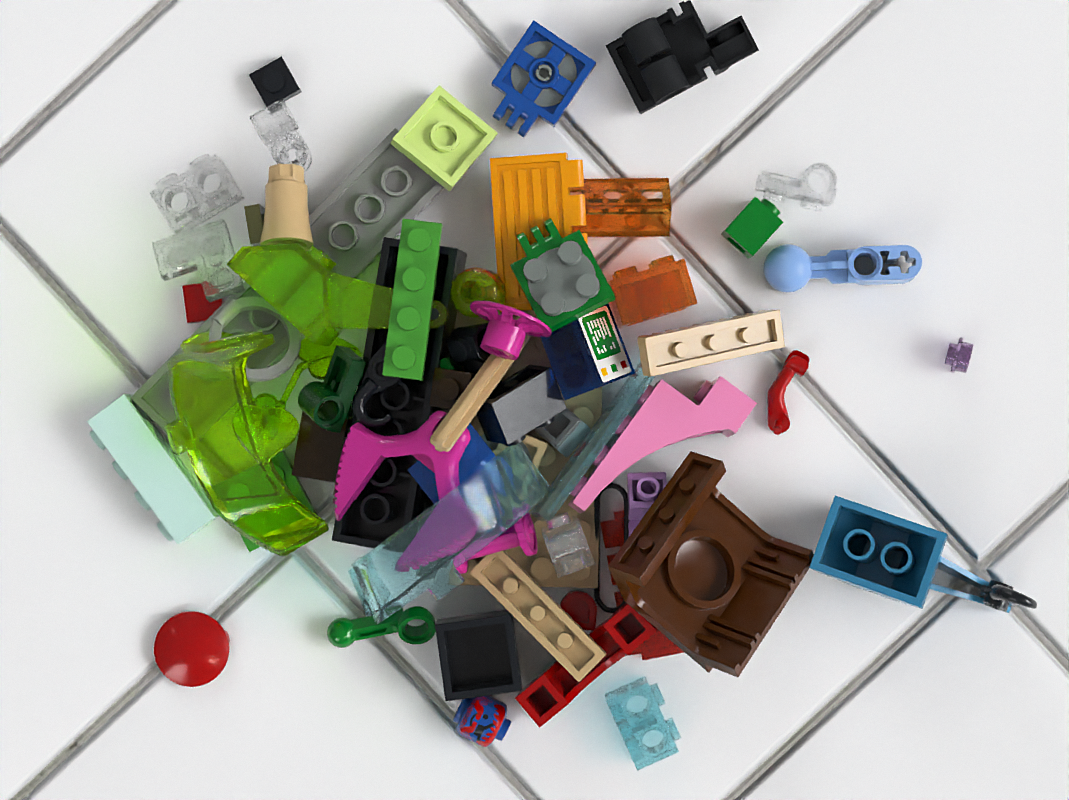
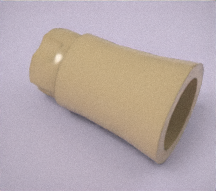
(286, 207)

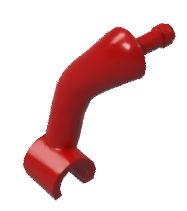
(778, 416)

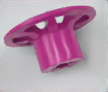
(503, 333)

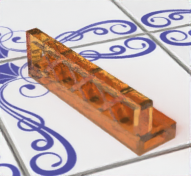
(630, 214)

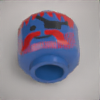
(482, 720)

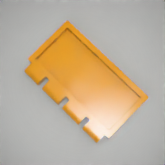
(526, 195)

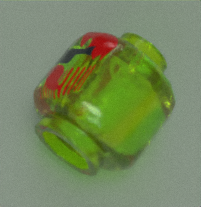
(473, 282)

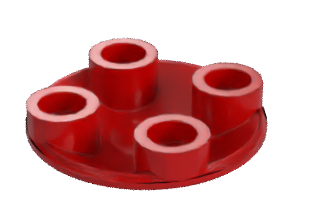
(191, 649)

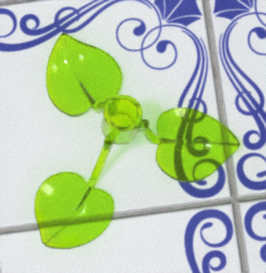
(266, 425)

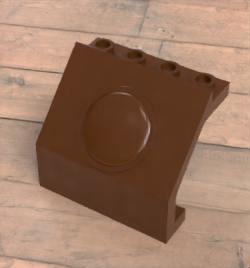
(707, 570)

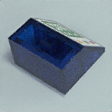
(587, 353)

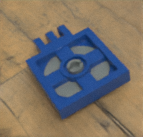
(540, 78)

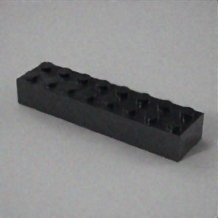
(392, 494)

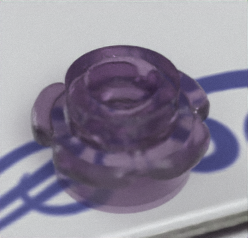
(959, 356)

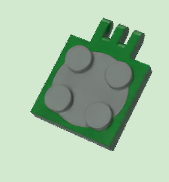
(560, 277)

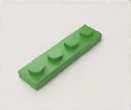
(412, 299)

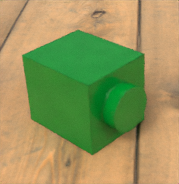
(753, 226)

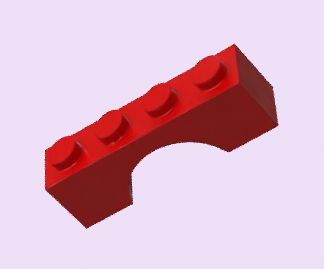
(557, 687)

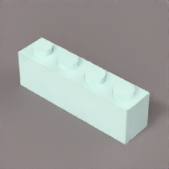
(154, 470)

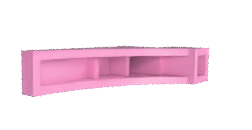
(660, 421)

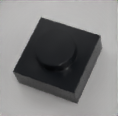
(275, 82)

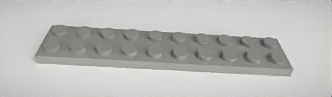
(344, 226)

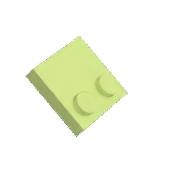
(444, 138)

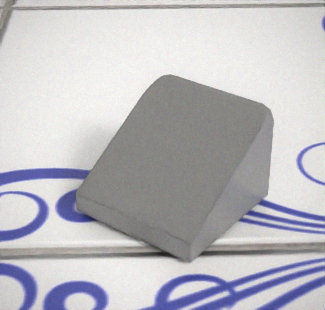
(564, 432)

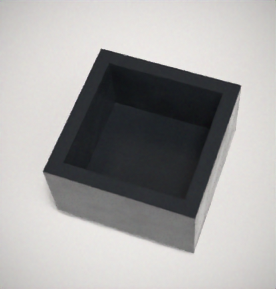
(478, 655)

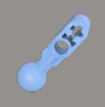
(790, 267)

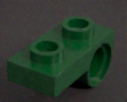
(336, 390)

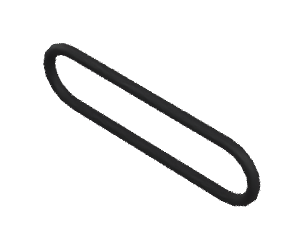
(597, 531)

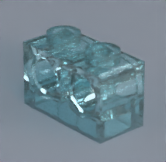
(635, 725)

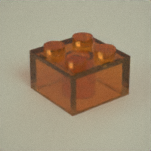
(651, 292)

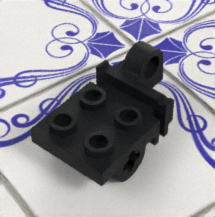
(672, 51)

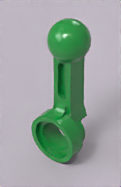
(343, 631)

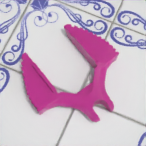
(367, 450)

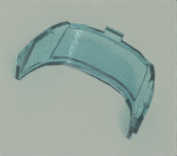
(447, 535)

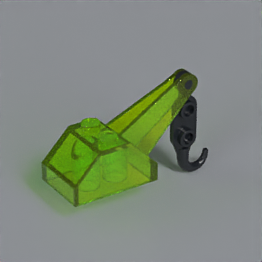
(324, 303)

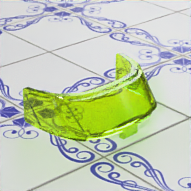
(206, 392)

